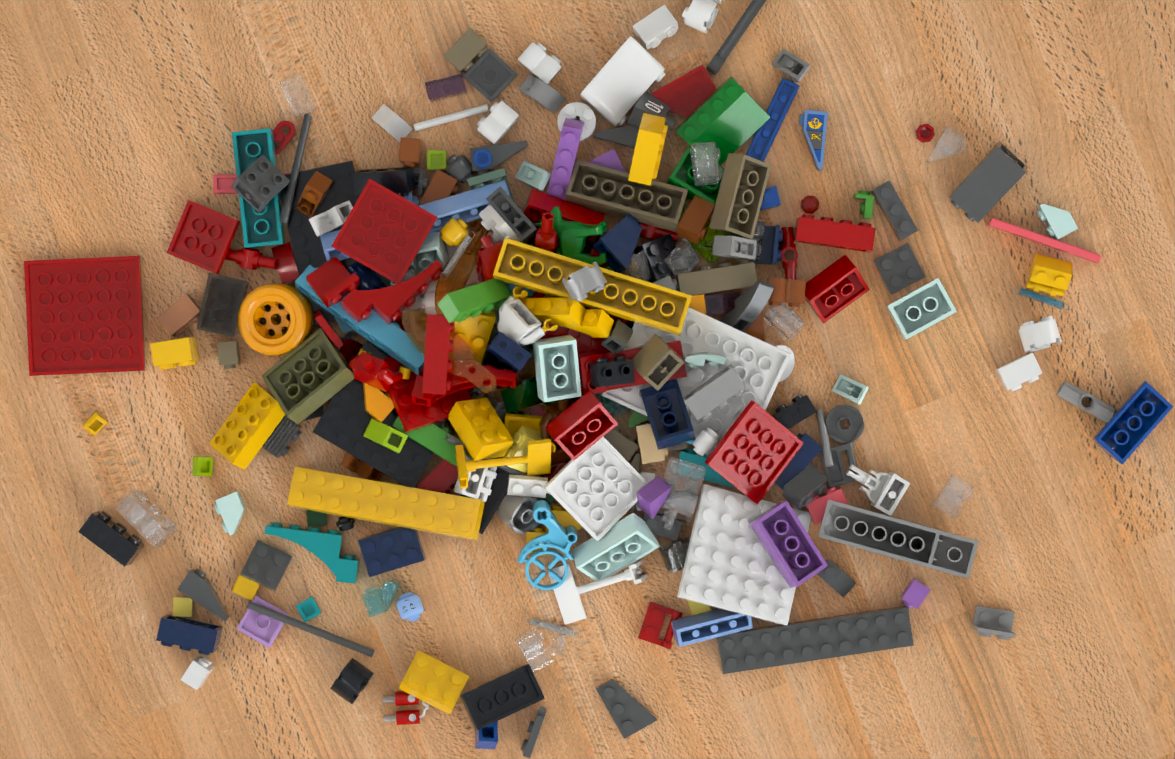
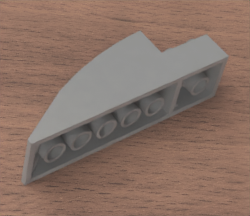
(898, 538)

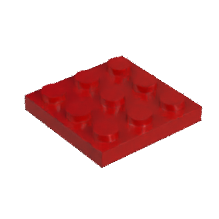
(203, 237)

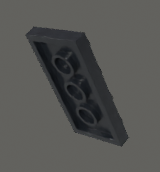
(502, 697)

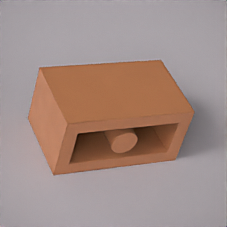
(180, 315)

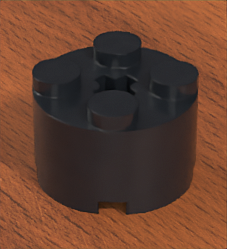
(352, 681)

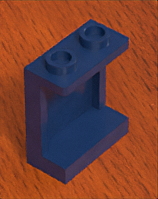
(508, 352)

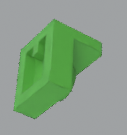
(866, 207)

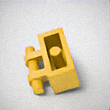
(1049, 275)

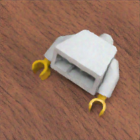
(519, 322)

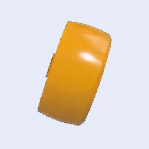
(258, 335)

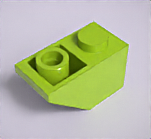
(385, 436)

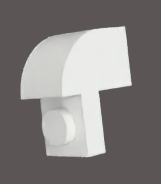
(331, 219)

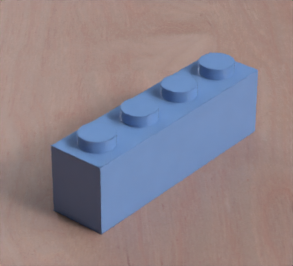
(709, 626)

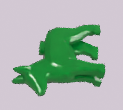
(573, 238)

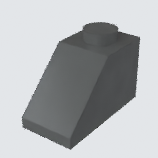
(836, 578)

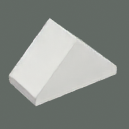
(392, 123)

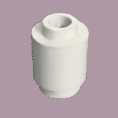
(706, 441)

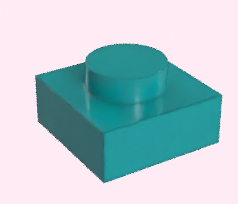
(308, 609)

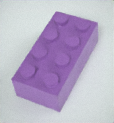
(788, 544)

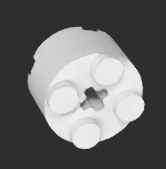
(701, 14)
(582, 111)
(1039, 335)

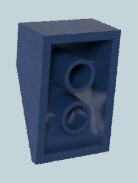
(667, 414)

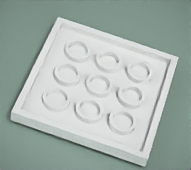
(597, 488)

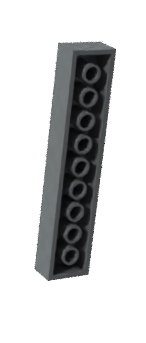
(815, 639)

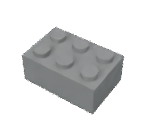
(715, 393)

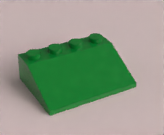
(725, 118)

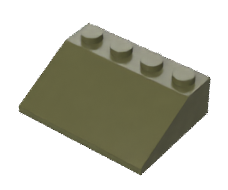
(308, 376)

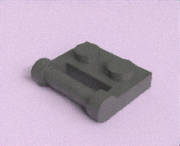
(836, 473)

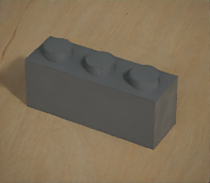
(894, 210)

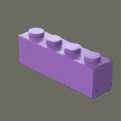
(565, 157)

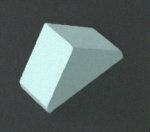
(850, 389)

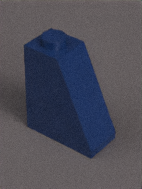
(620, 243)

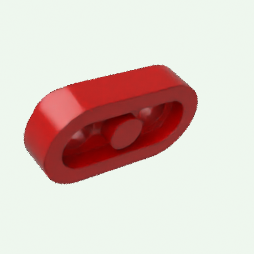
(281, 138)

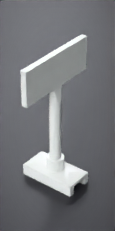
(569, 593)

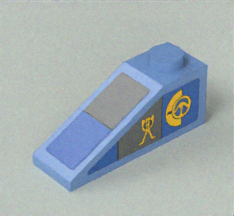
(814, 131)

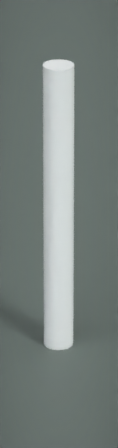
(451, 117)

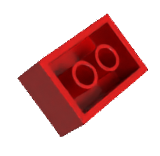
(581, 425)

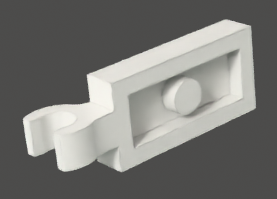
(527, 486)

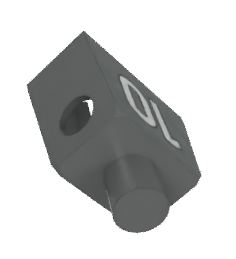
(653, 106)

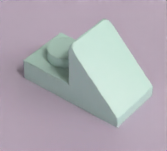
(533, 176)

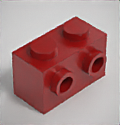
(584, 371)

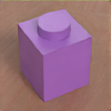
(914, 594)

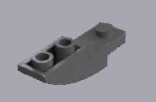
(749, 306)

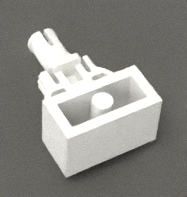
(883, 490)

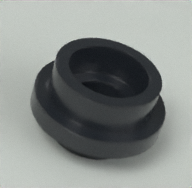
(345, 523)

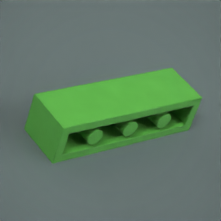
(474, 300)
(431, 438)

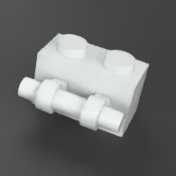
(476, 481)

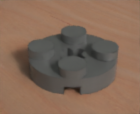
(854, 419)

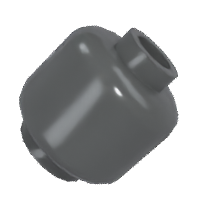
(459, 168)

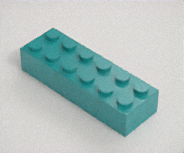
(261, 227)

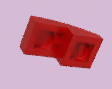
(287, 266)

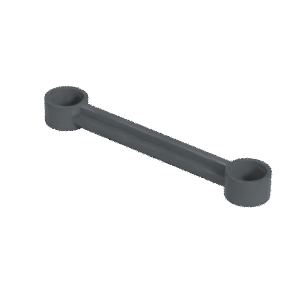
(735, 35)

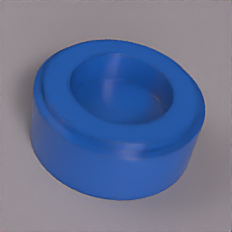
(482, 158)

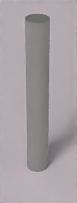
(824, 438)

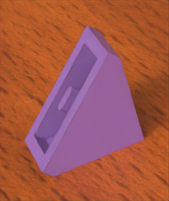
(609, 160)
(652, 496)

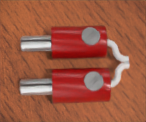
(404, 717)

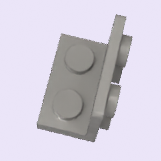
(993, 621)

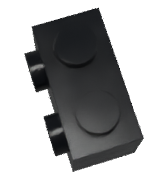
(611, 372)
(795, 412)

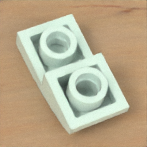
(698, 359)

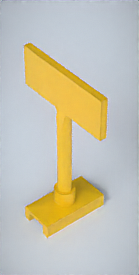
(537, 460)

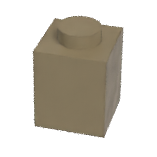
(228, 354)

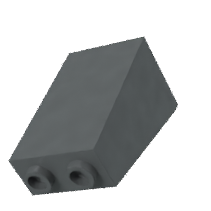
(988, 182)

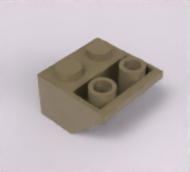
(657, 362)

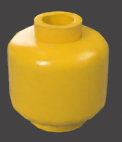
(454, 232)

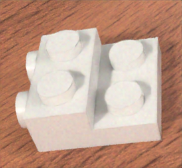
(495, 222)

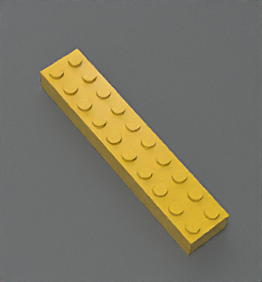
(622, 297)
(386, 503)

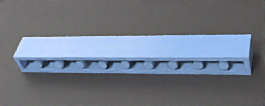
(462, 205)

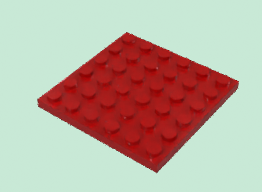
(84, 315)

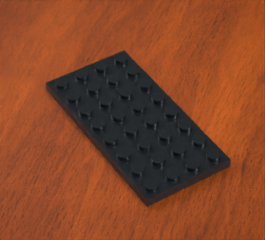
(305, 243)

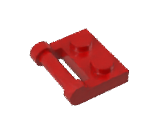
(653, 623)

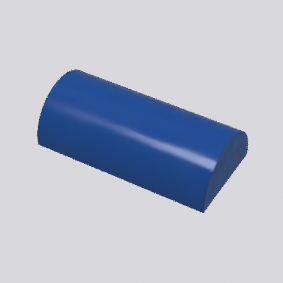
(1133, 422)

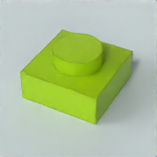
(436, 159)
(202, 466)

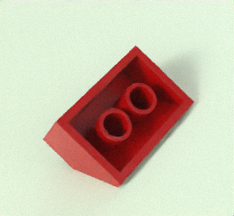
(835, 288)

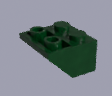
(521, 396)

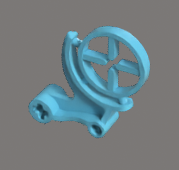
(557, 537)

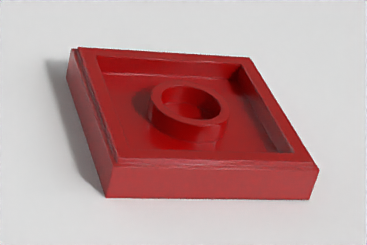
(328, 328)

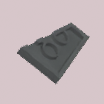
(624, 709)

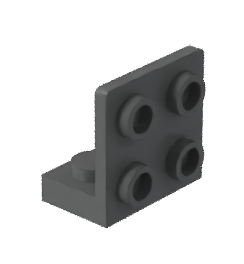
(260, 183)

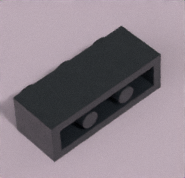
(397, 180)

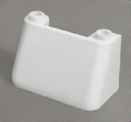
(622, 82)

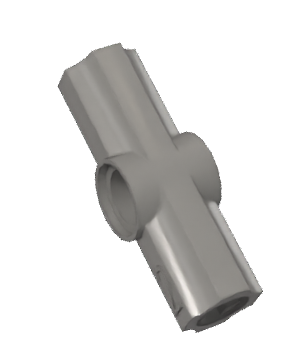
(1075, 395)

